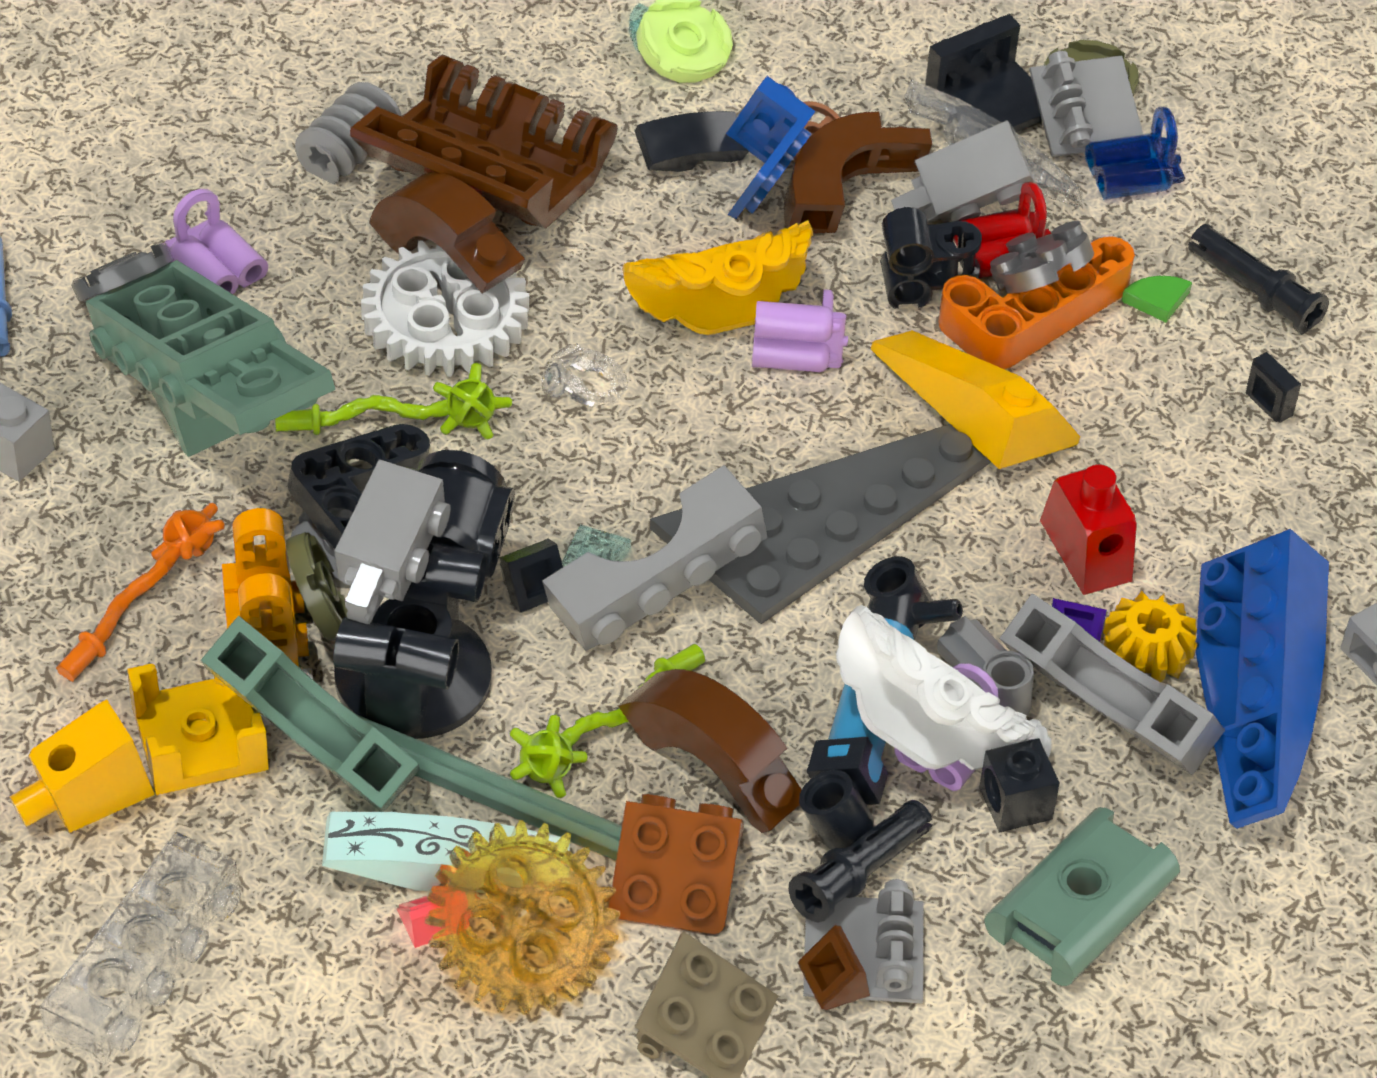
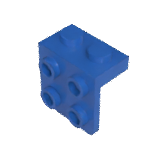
(774, 133)

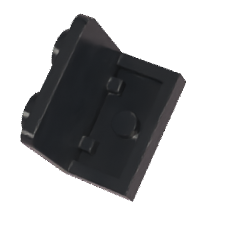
(984, 73)

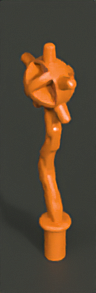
(183, 535)

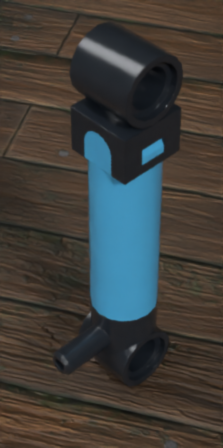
(848, 766)

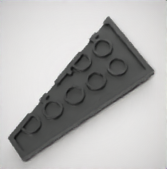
(836, 513)

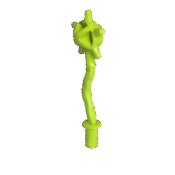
(467, 404)
(548, 754)

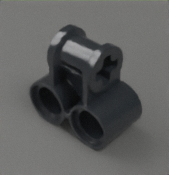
(924, 255)

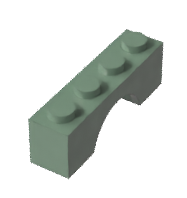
(310, 715)

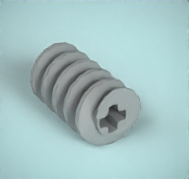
(327, 145)

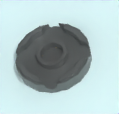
(121, 271)

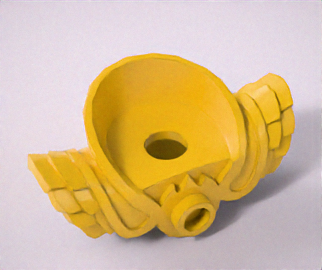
(721, 284)

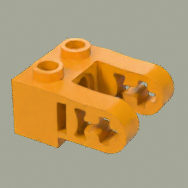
(261, 584)

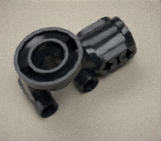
(416, 659)

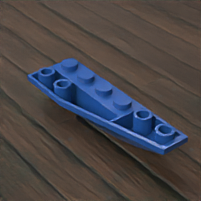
(1262, 666)

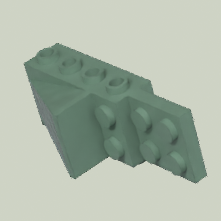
(203, 355)

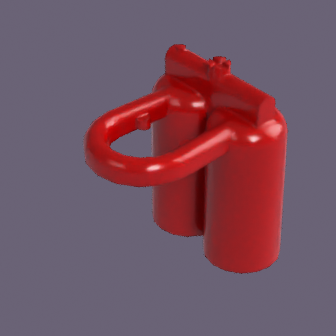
(1006, 225)

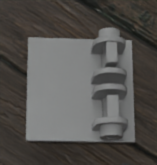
(1084, 102)
(885, 938)

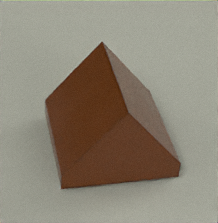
(834, 971)

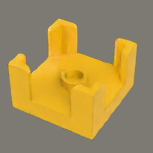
(195, 731)

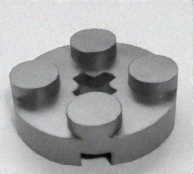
(1036, 261)

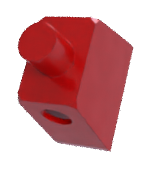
(1088, 513)

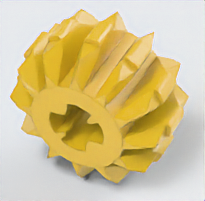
(1152, 635)

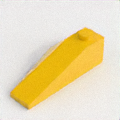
(985, 402)

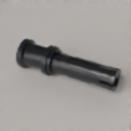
(1274, 288)
(846, 870)

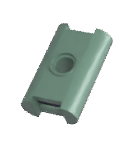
(1083, 895)

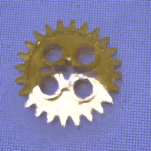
(498, 962)

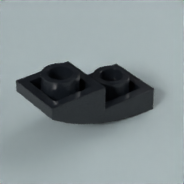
(684, 139)

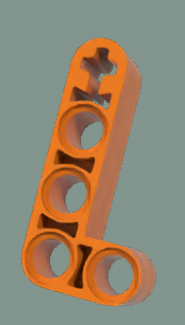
(1023, 322)

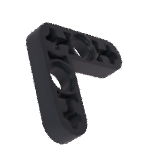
(326, 481)

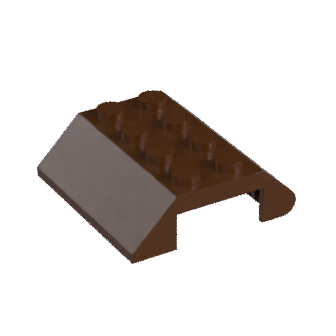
(497, 149)

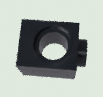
(1019, 785)

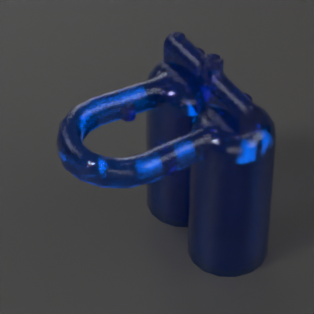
(1137, 162)

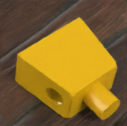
(84, 772)

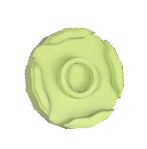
(684, 40)

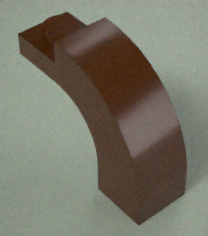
(842, 151)
(455, 219)
(723, 732)

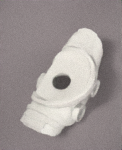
(919, 699)

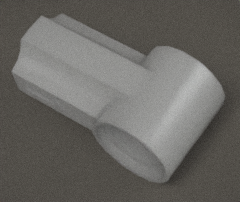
(972, 644)

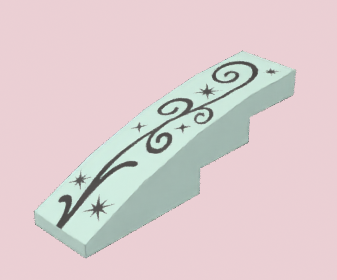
(404, 846)

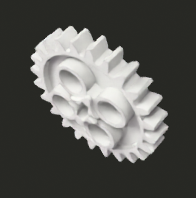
(413, 321)

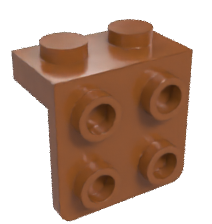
(676, 864)

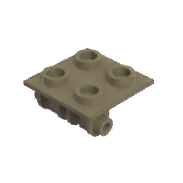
(704, 1011)

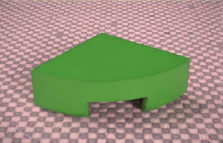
(1157, 295)

